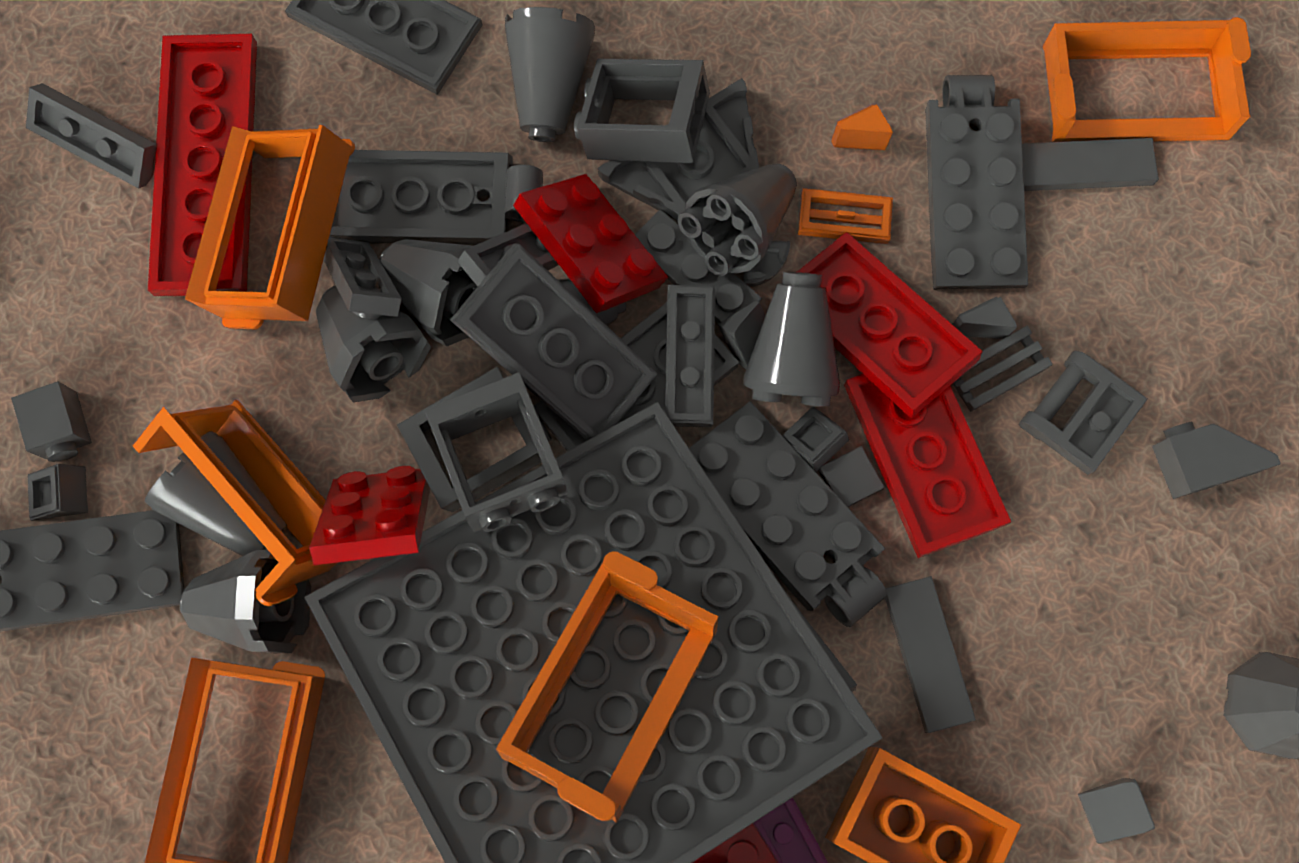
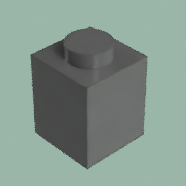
(51, 422)

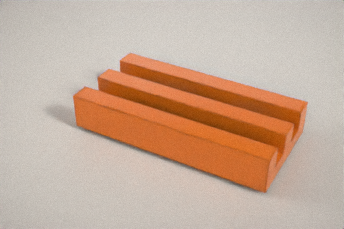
(846, 199)

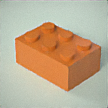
(914, 818)

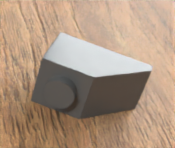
(1207, 458)

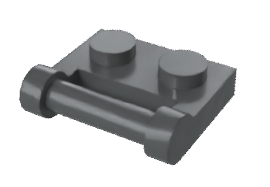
(1096, 421)

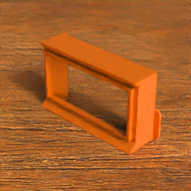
(1220, 40)
(303, 235)
(272, 471)
(638, 584)
(290, 767)

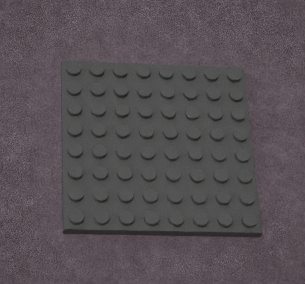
(460, 631)

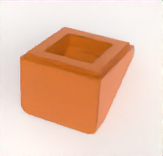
(863, 130)

